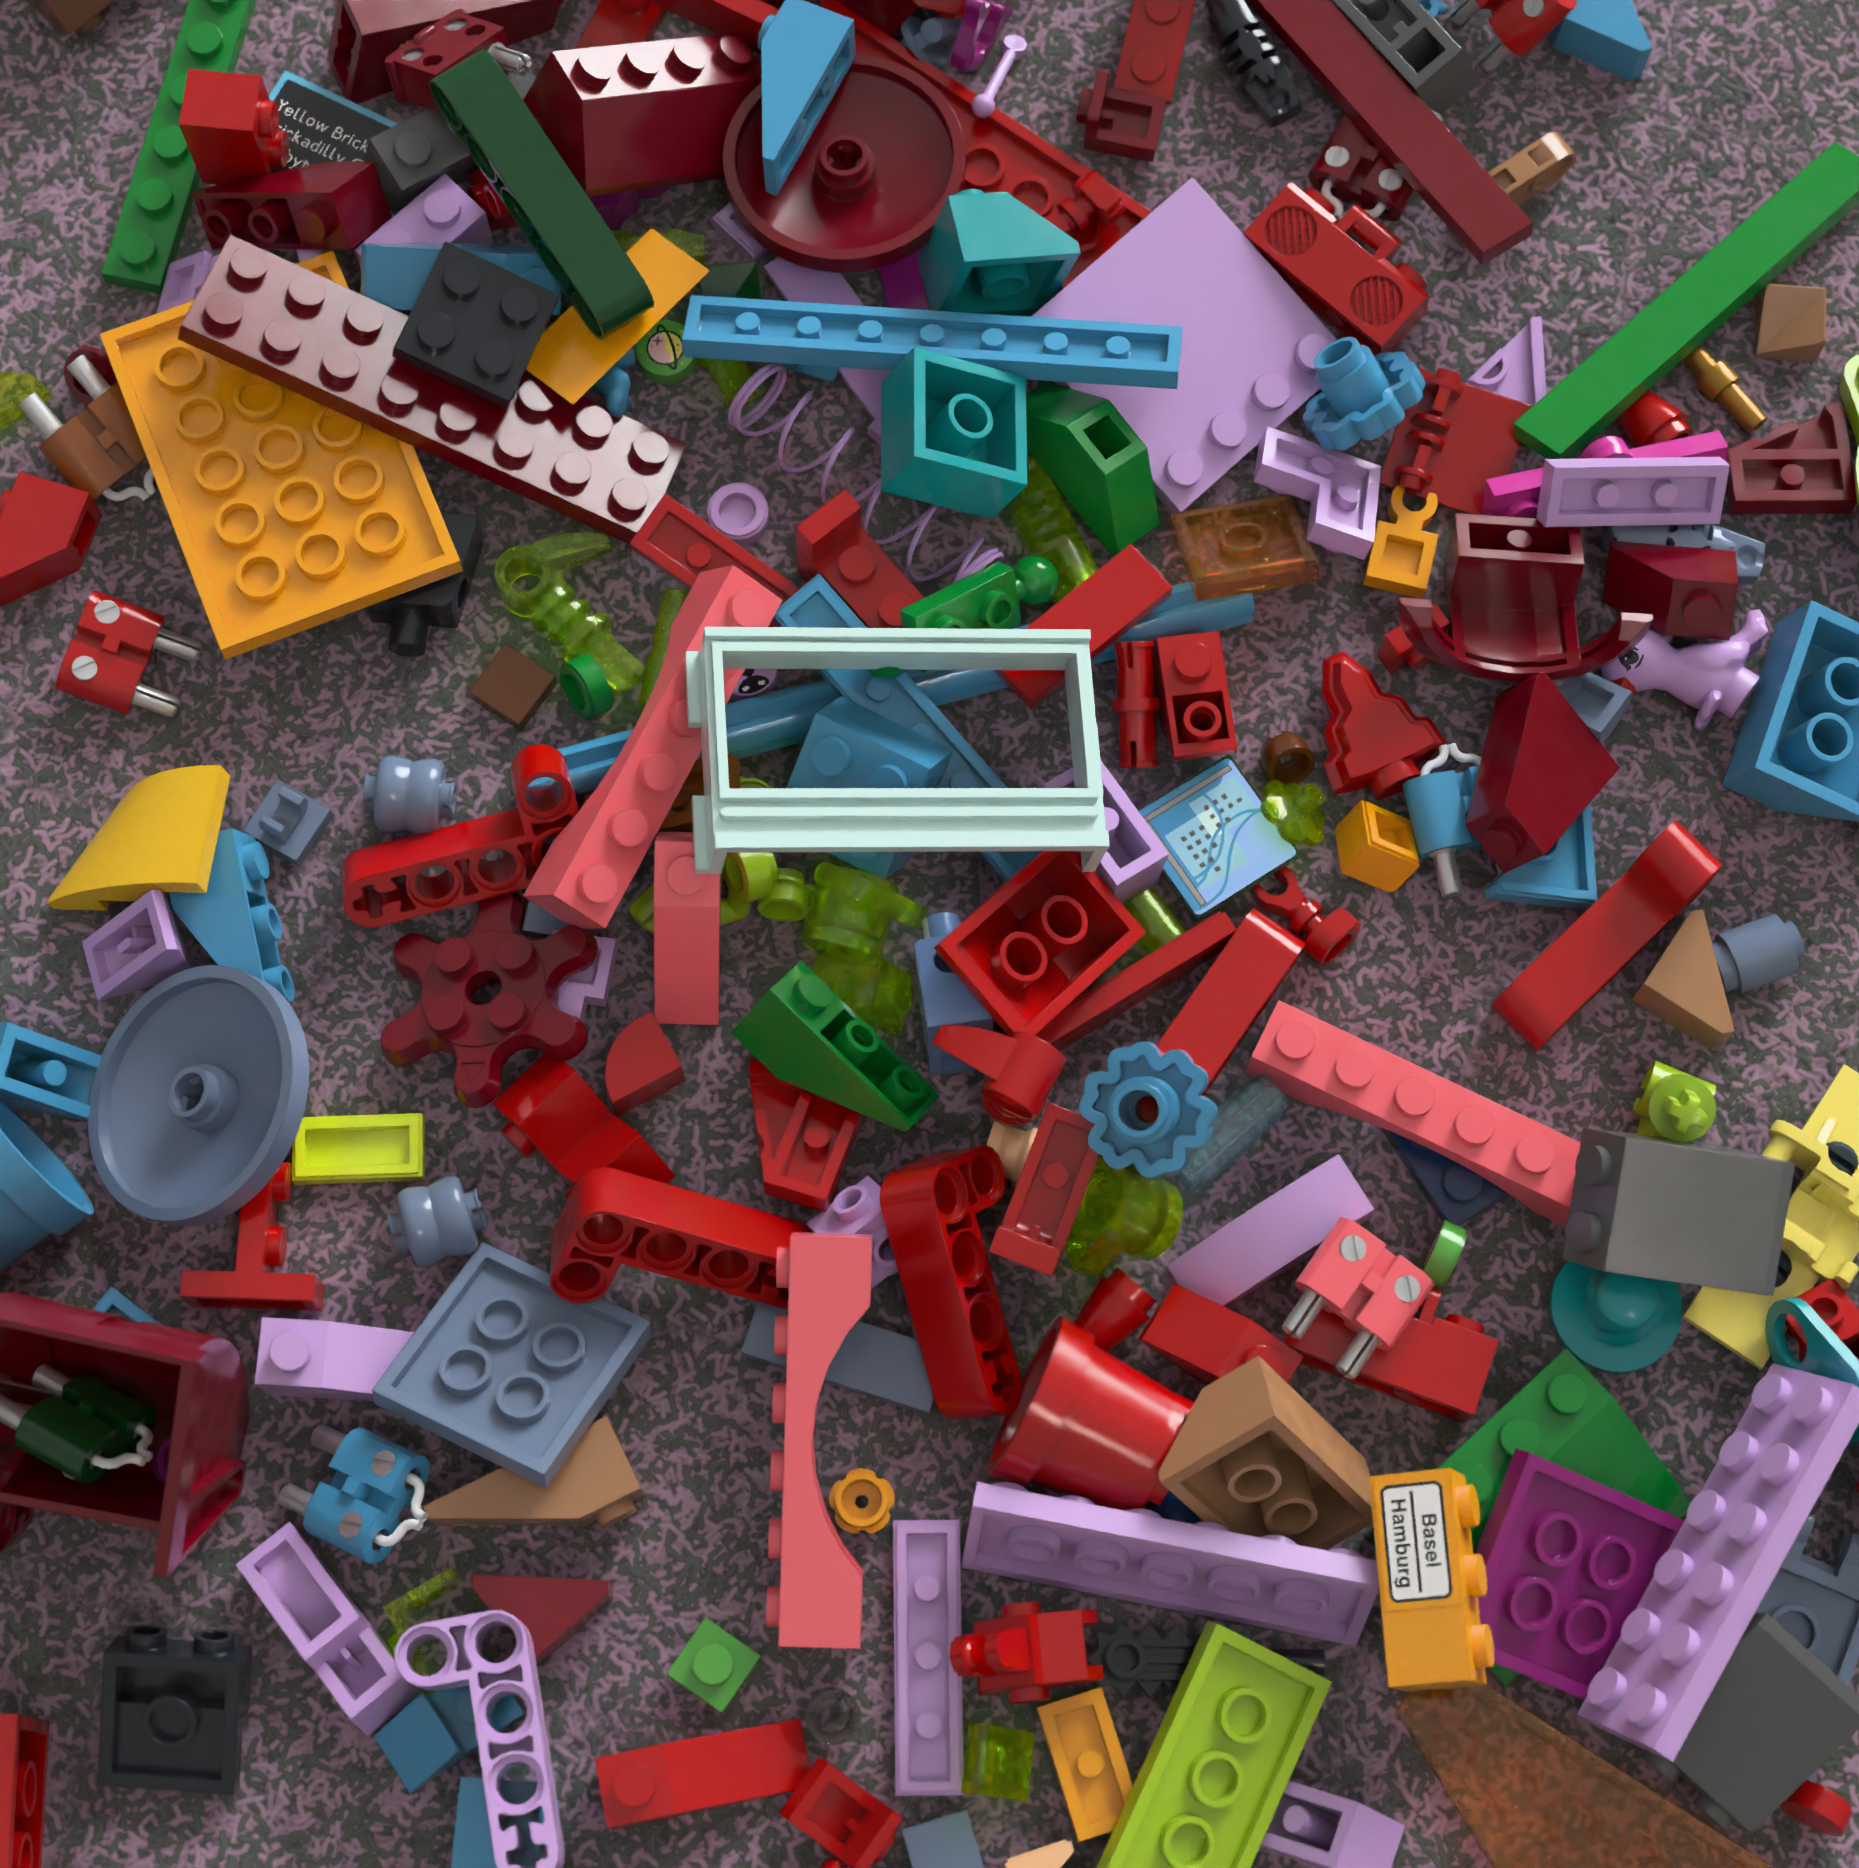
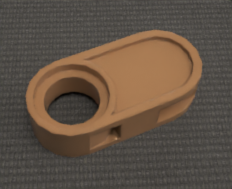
(1534, 167)

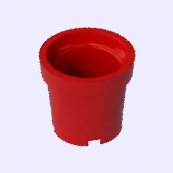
(1088, 1425)

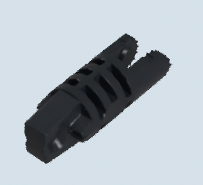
(1254, 60)

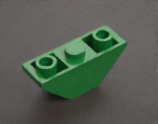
(1093, 462)

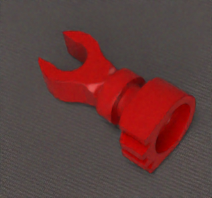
(1093, 198)
(1326, 935)

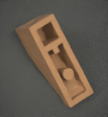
(588, 1487)

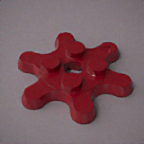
(516, 1019)

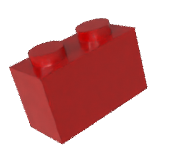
(231, 126)

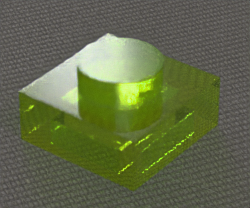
(998, 1762)

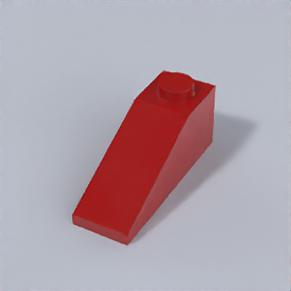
(701, 1773)

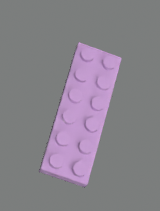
(1723, 1559)
(1170, 1563)

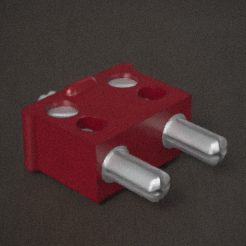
(442, 47)

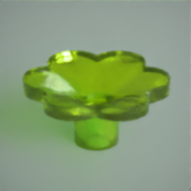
(1295, 811)

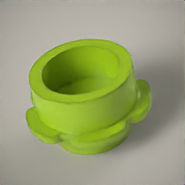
(788, 897)

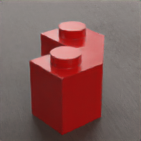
(570, 1127)

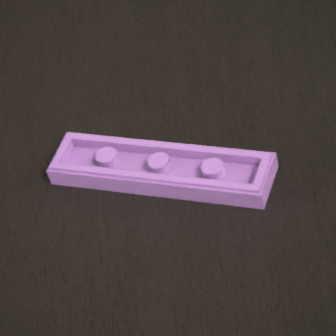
(924, 1680)

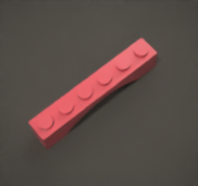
(610, 834)
(1373, 1085)
(818, 1575)

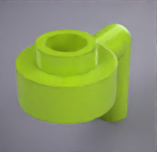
(748, 879)

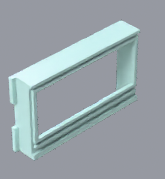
(893, 817)

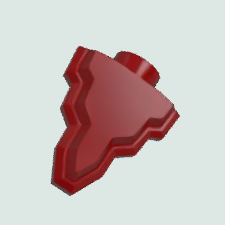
(1370, 733)

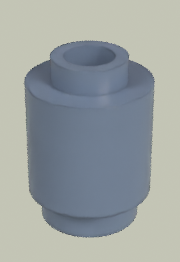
(1758, 953)

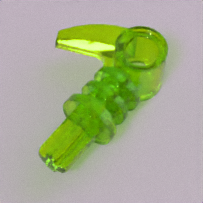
(554, 604)

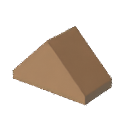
(1687, 985)

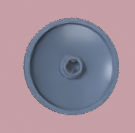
(198, 1096)

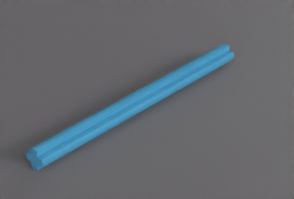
(786, 714)

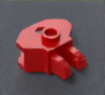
(1026, 1652)

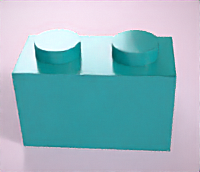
(993, 256)

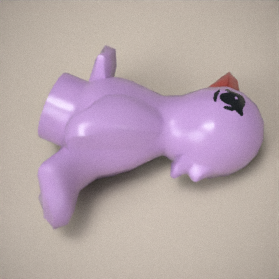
(1700, 674)

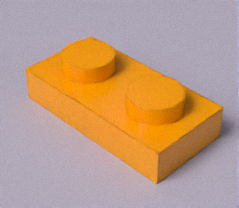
(1087, 1761)

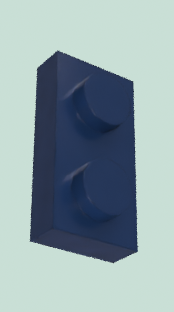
(1448, 1186)

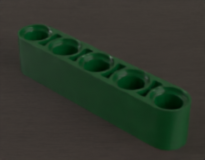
(541, 194)

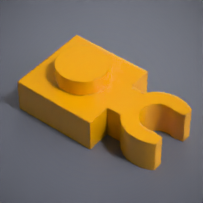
(1401, 551)

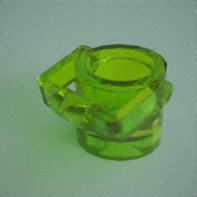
(854, 912)
(1123, 1216)

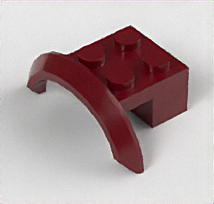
(1514, 604)

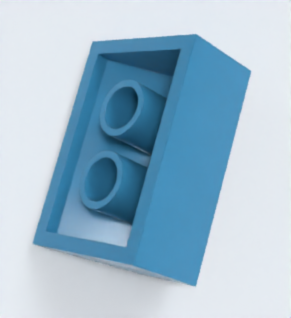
(1804, 719)

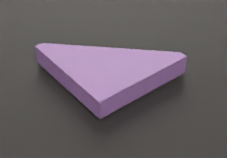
(1517, 368)

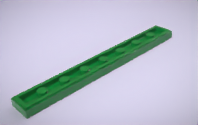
(1692, 307)

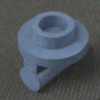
(927, 38)

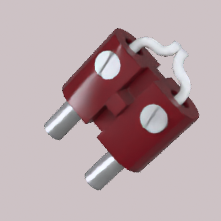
(1358, 170)

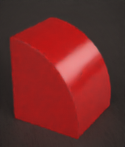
(640, 1065)

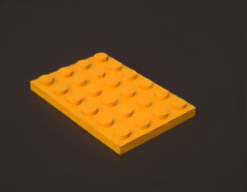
(272, 494)

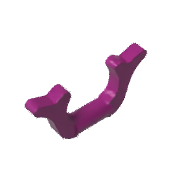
(978, 33)

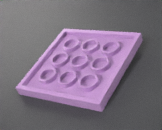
(1242, 344)

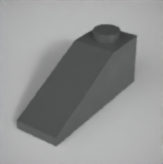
(1415, 48)

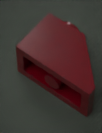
(1683, 587)

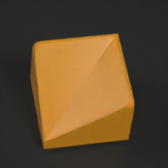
(1376, 846)

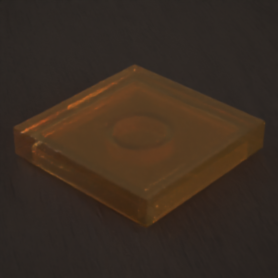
(1244, 547)

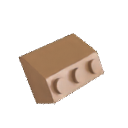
(1267, 1463)

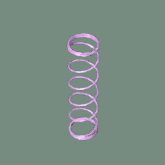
(734, 414)

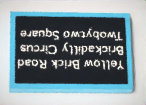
(323, 124)

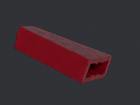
(373, 29)

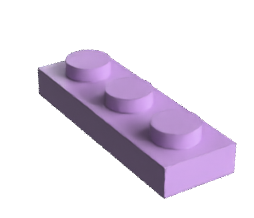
(1632, 491)

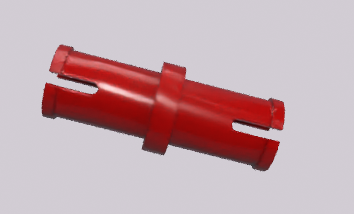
(1136, 704)

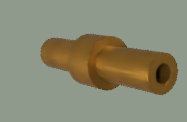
(1720, 384)

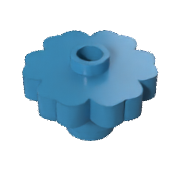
(1360, 393)
(1114, 1102)

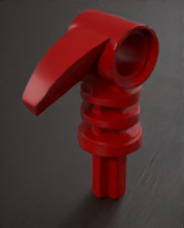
(1016, 1067)

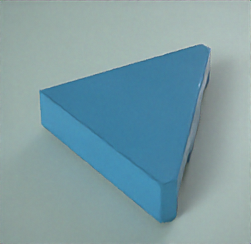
(1559, 878)

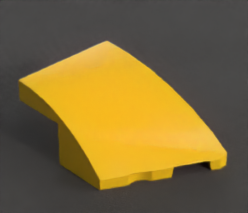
(152, 840)

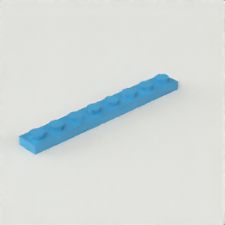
(883, 336)

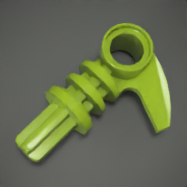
(1674, 1104)

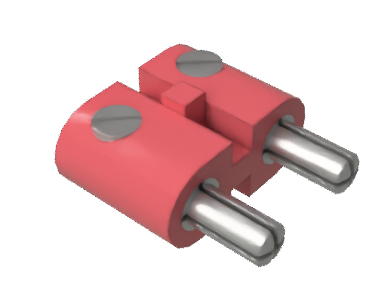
(1363, 1287)

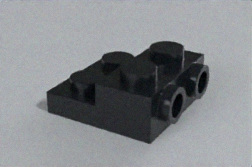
(173, 1711)

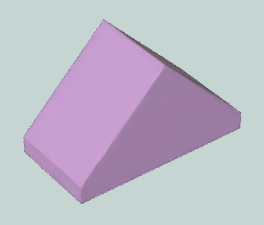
(137, 947)

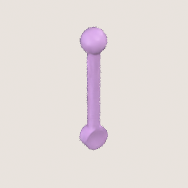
(1013, 49)

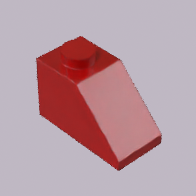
(1212, 1339)

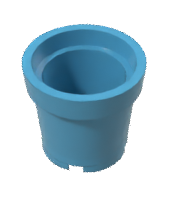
(35, 1190)

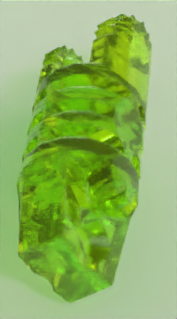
(1050, 530)

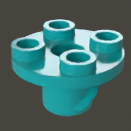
(1613, 1318)

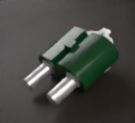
(82, 1424)

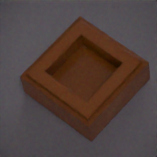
(512, 687)

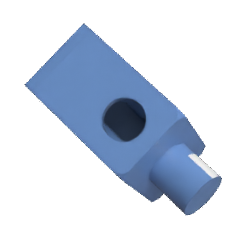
(943, 995)

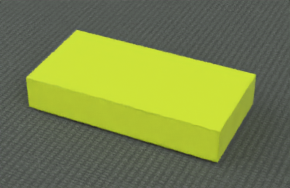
(359, 1149)

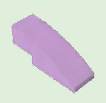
(1272, 1235)
(327, 1629)

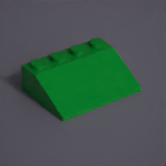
(1573, 1424)

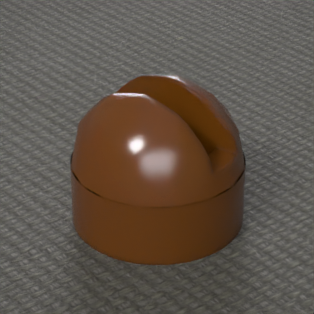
(1290, 771)

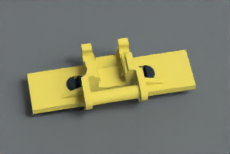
(1819, 1223)

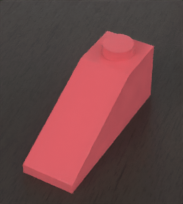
(685, 934)

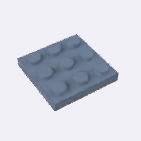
(511, 1365)

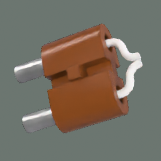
(98, 443)

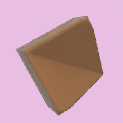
(1790, 322)

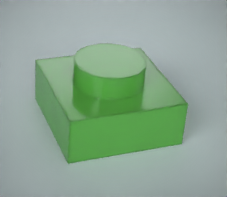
(714, 1665)

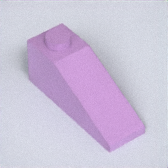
(324, 1358)

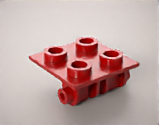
(1453, 442)

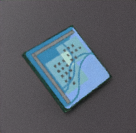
(1216, 838)

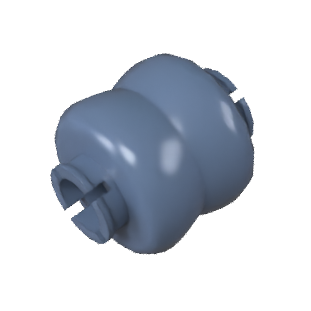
(409, 795)
(437, 1221)

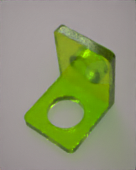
(411, 1602)

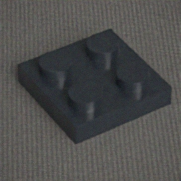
(475, 325)

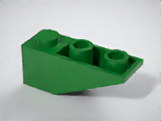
(826, 1048)

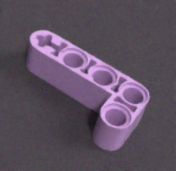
(497, 1750)

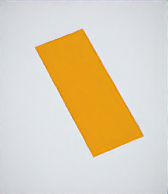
(574, 359)

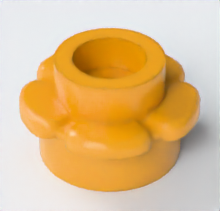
(861, 1483)

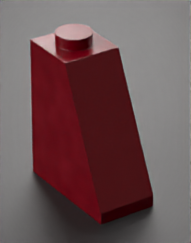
(1534, 773)

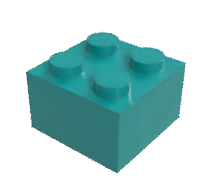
(953, 433)

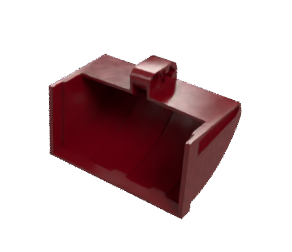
(198, 1399)

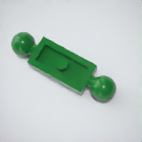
(981, 600)

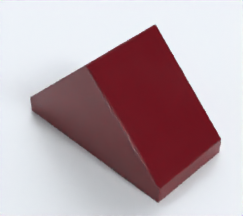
(547, 1606)

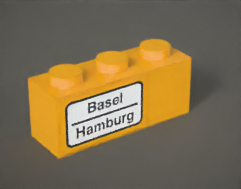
(1430, 1580)

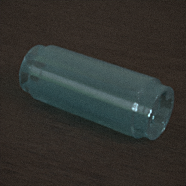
(1238, 1126)

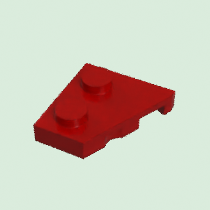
(800, 1139)

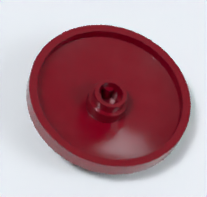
(864, 179)

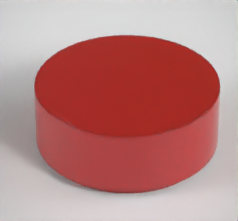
(1819, 1808)

